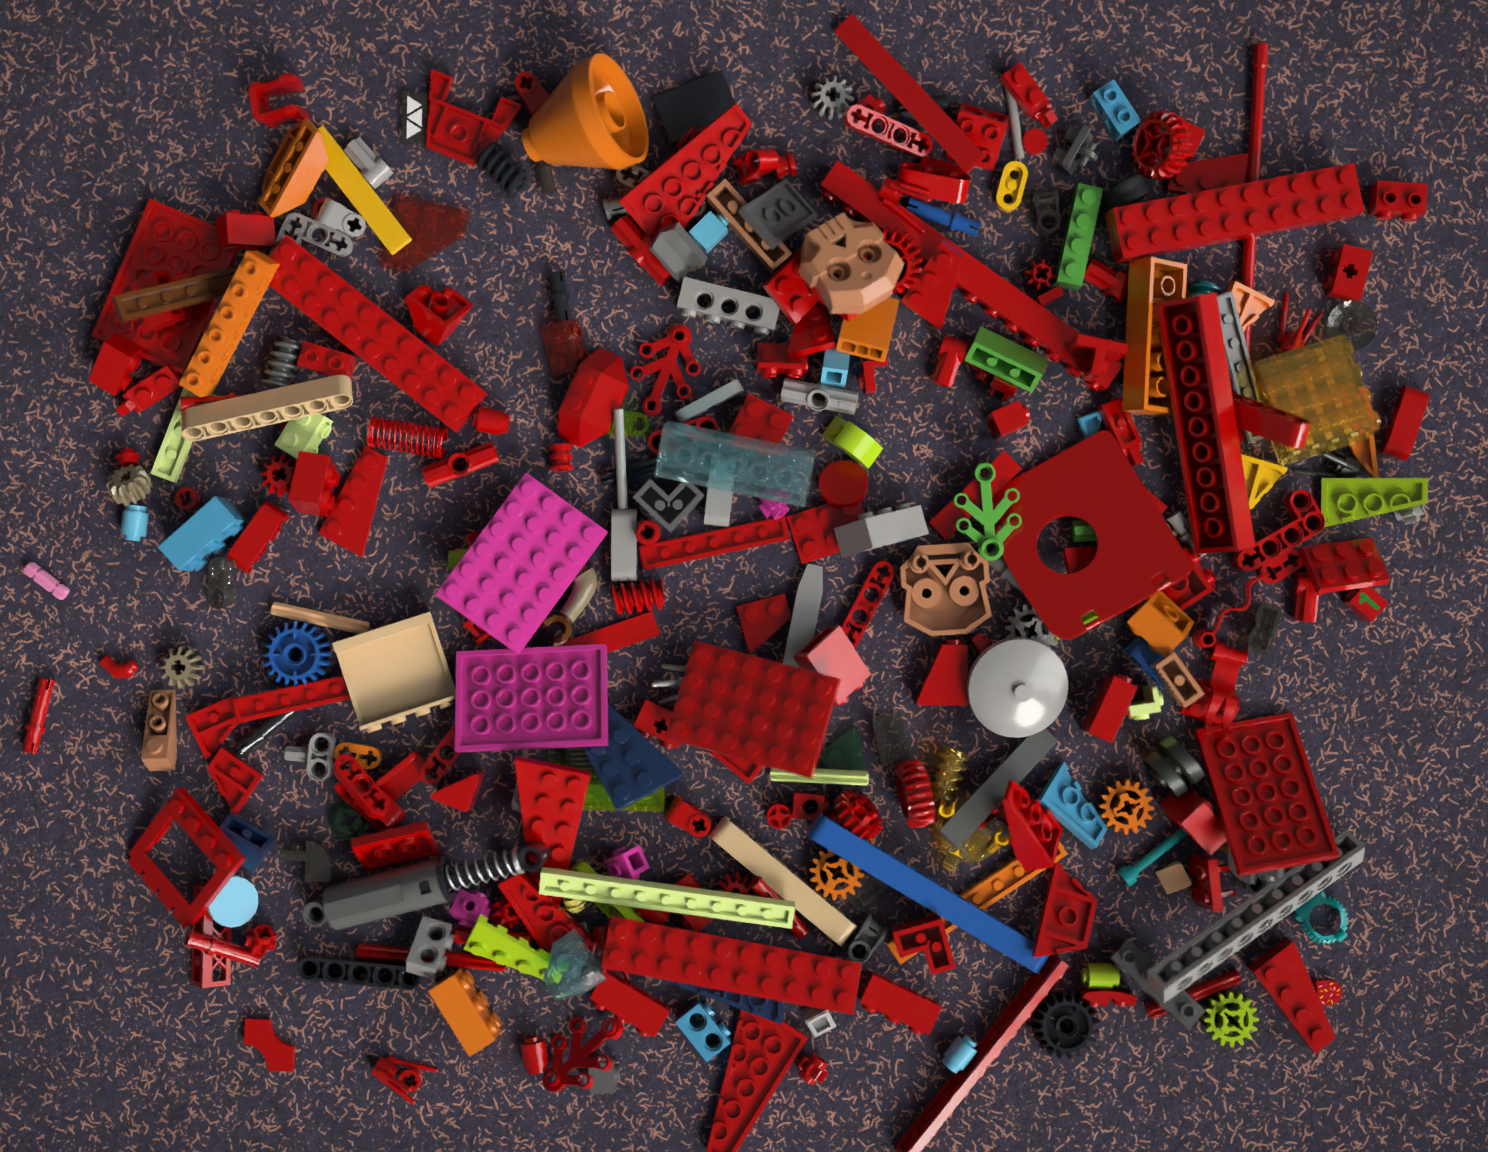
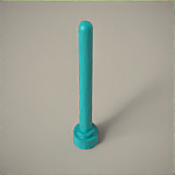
(1132, 872)

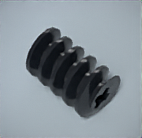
(501, 171)

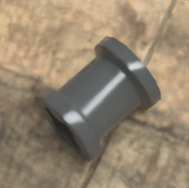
(613, 207)

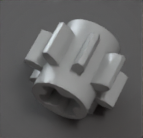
(1410, 515)

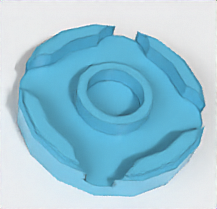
(234, 903)

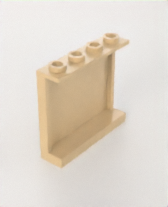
(395, 672)

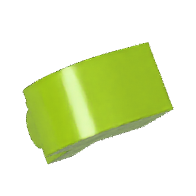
(852, 441)

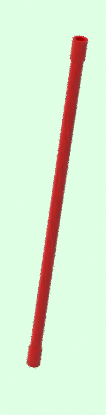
(1259, 66)

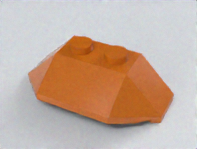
(294, 169)

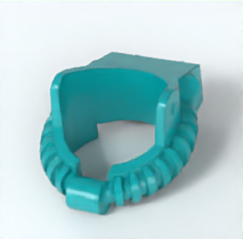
(1302, 915)

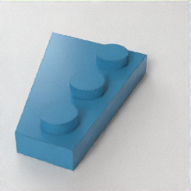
(1070, 807)

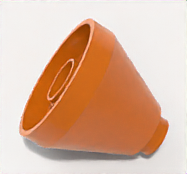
(590, 120)

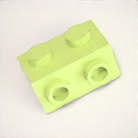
(304, 434)
(1152, 701)

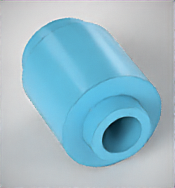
(134, 522)
(960, 1053)

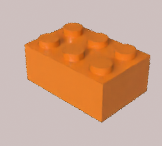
(466, 1010)

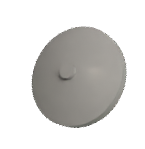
(1017, 687)

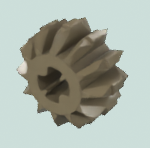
(128, 484)
(179, 676)

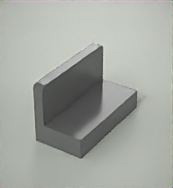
(677, 251)

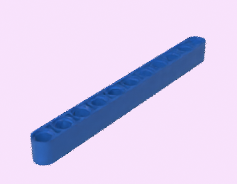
(925, 891)

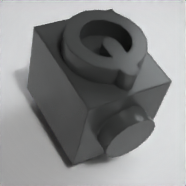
(604, 1081)

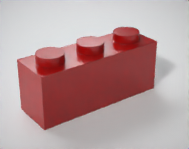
(630, 1004)
(899, 1004)

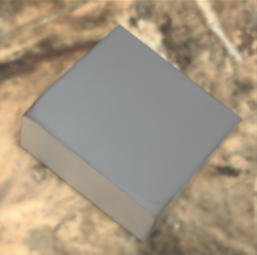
(818, 1020)

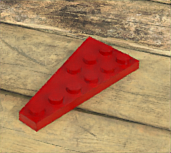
(551, 809)

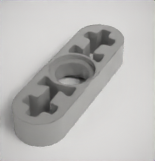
(714, 398)

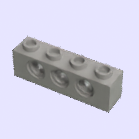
(694, 289)

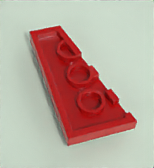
(539, 912)

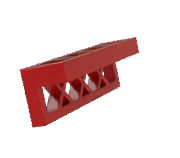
(201, 963)

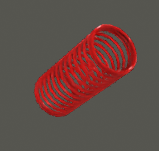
(439, 435)

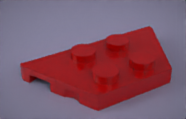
(1065, 915)

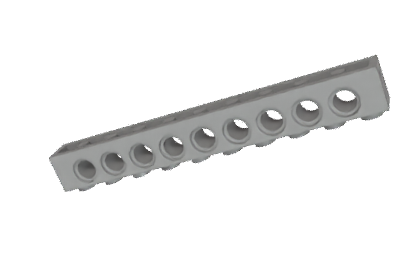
(1251, 919)

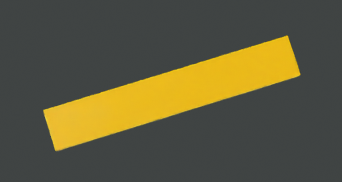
(363, 196)

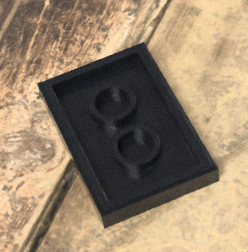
(693, 104)

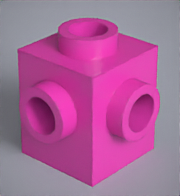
(627, 862)
(469, 906)

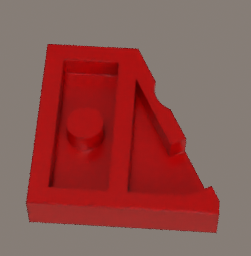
(811, 334)
(212, 724)

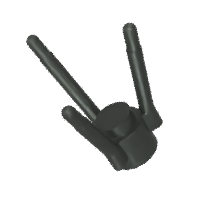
(1344, 466)

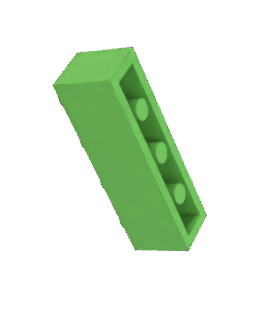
(1078, 236)

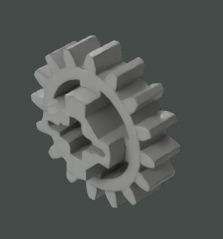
(1022, 625)

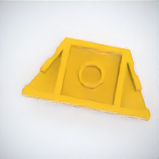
(1259, 477)

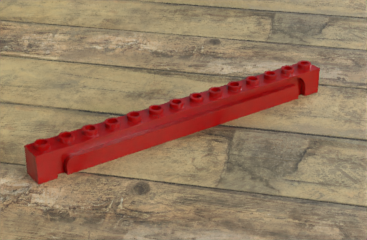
(974, 278)

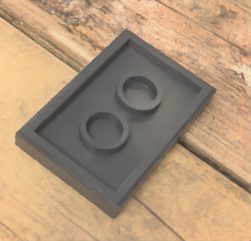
(778, 213)

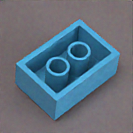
(203, 535)

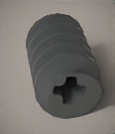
(283, 363)

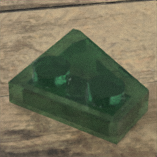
(845, 754)

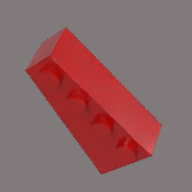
(1291, 990)

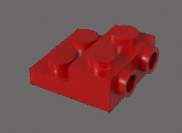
(1191, 588)

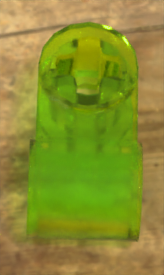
(629, 418)

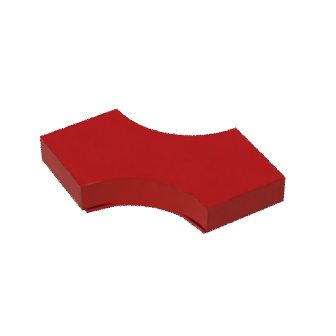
(277, 1053)

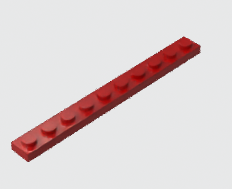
(988, 1049)

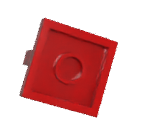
(1098, 353)

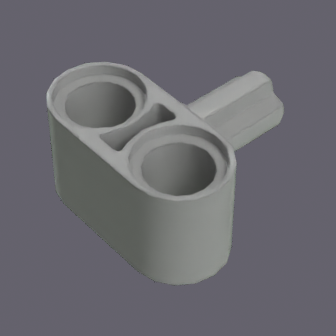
(313, 755)

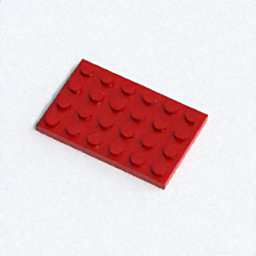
(185, 249)
(753, 709)
(1266, 795)

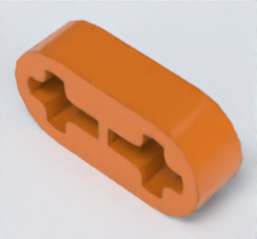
(360, 749)

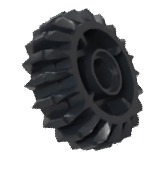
(1076, 1035)

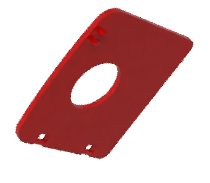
(1132, 536)

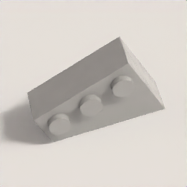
(881, 530)

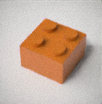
(1160, 623)

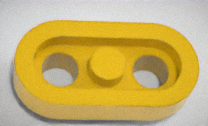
(1011, 186)

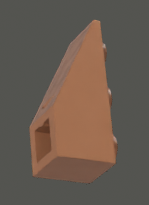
(160, 733)

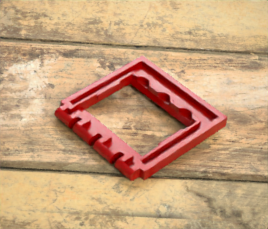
(209, 839)

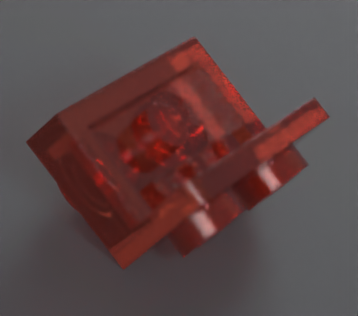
(564, 346)

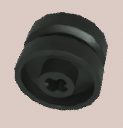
(1171, 766)

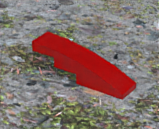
(946, 519)

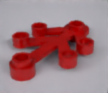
(667, 366)
(578, 1055)

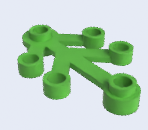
(988, 516)

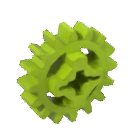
(1237, 1011)

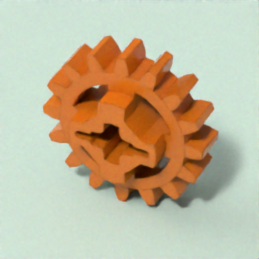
(1121, 797)
(821, 864)

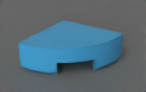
(1089, 424)

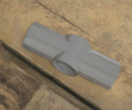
(803, 394)

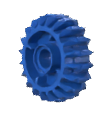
(281, 653)

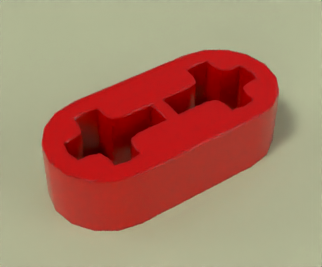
(1284, 571)

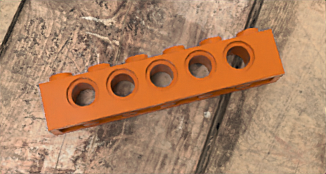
(229, 323)

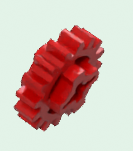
(858, 814)

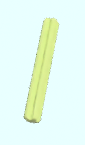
(824, 776)

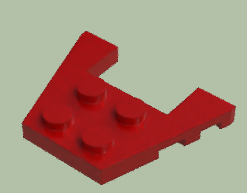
(458, 131)

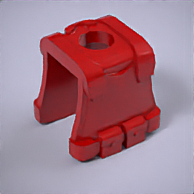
(260, 108)

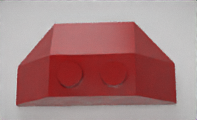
(592, 396)

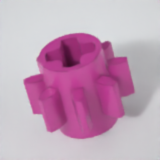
(773, 508)

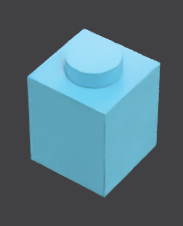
(709, 231)
(835, 368)

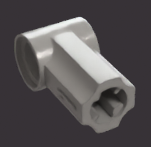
(371, 166)

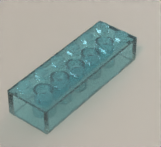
(735, 463)

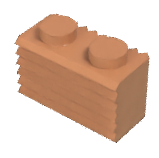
(1176, 679)

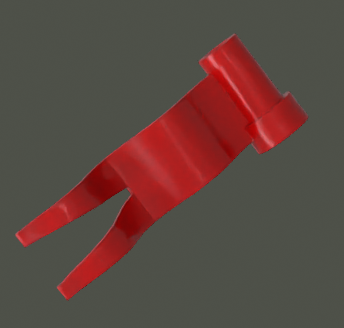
(1199, 634)
(1223, 684)

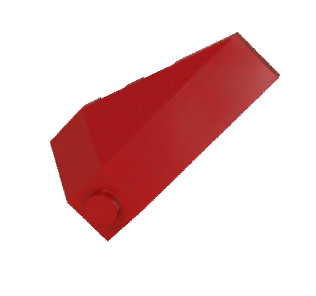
(1032, 829)

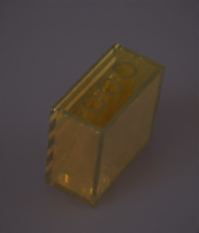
(1323, 387)

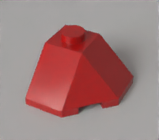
(436, 312)

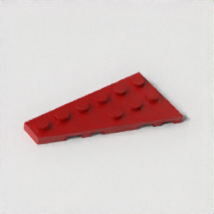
(683, 180)
(755, 1068)

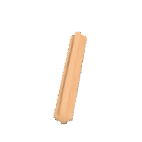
(319, 618)

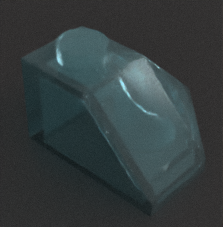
(571, 968)

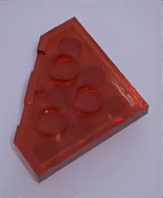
(430, 228)

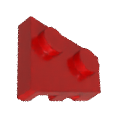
(763, 619)
(234, 778)

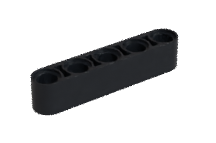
(350, 976)

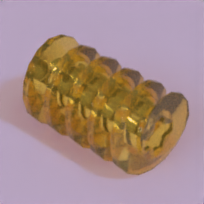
(948, 773)

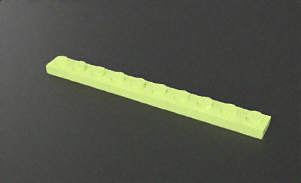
(666, 897)

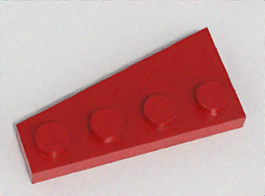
(355, 506)

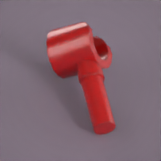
(980, 374)

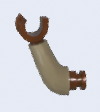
(583, 589)

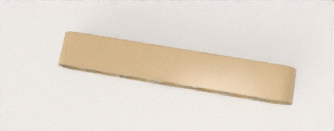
(266, 407)
(783, 881)

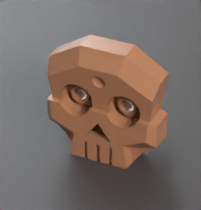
(840, 250)
(946, 609)

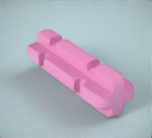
(46, 580)

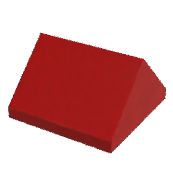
(462, 793)

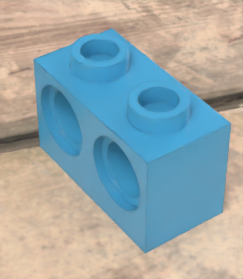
(1114, 110)
(697, 1032)

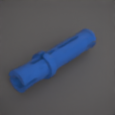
(944, 217)

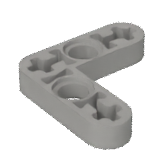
(306, 232)

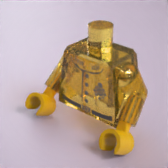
(974, 849)

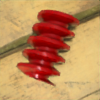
(638, 596)

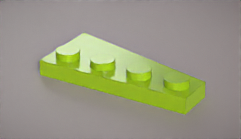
(1361, 498)
(505, 950)

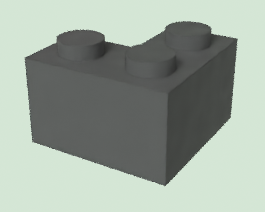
(669, 509)

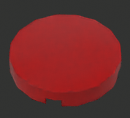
(843, 484)

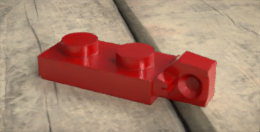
(1028, 95)
(149, 390)
(1123, 429)

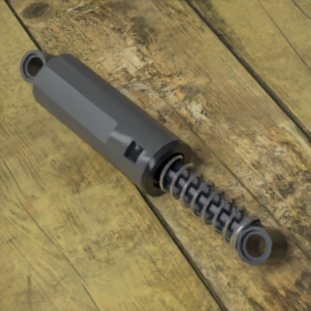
(413, 887)

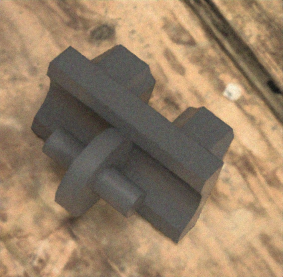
(1080, 151)

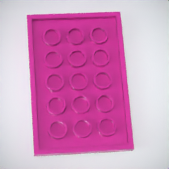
(521, 563)
(531, 698)

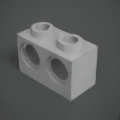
(424, 946)

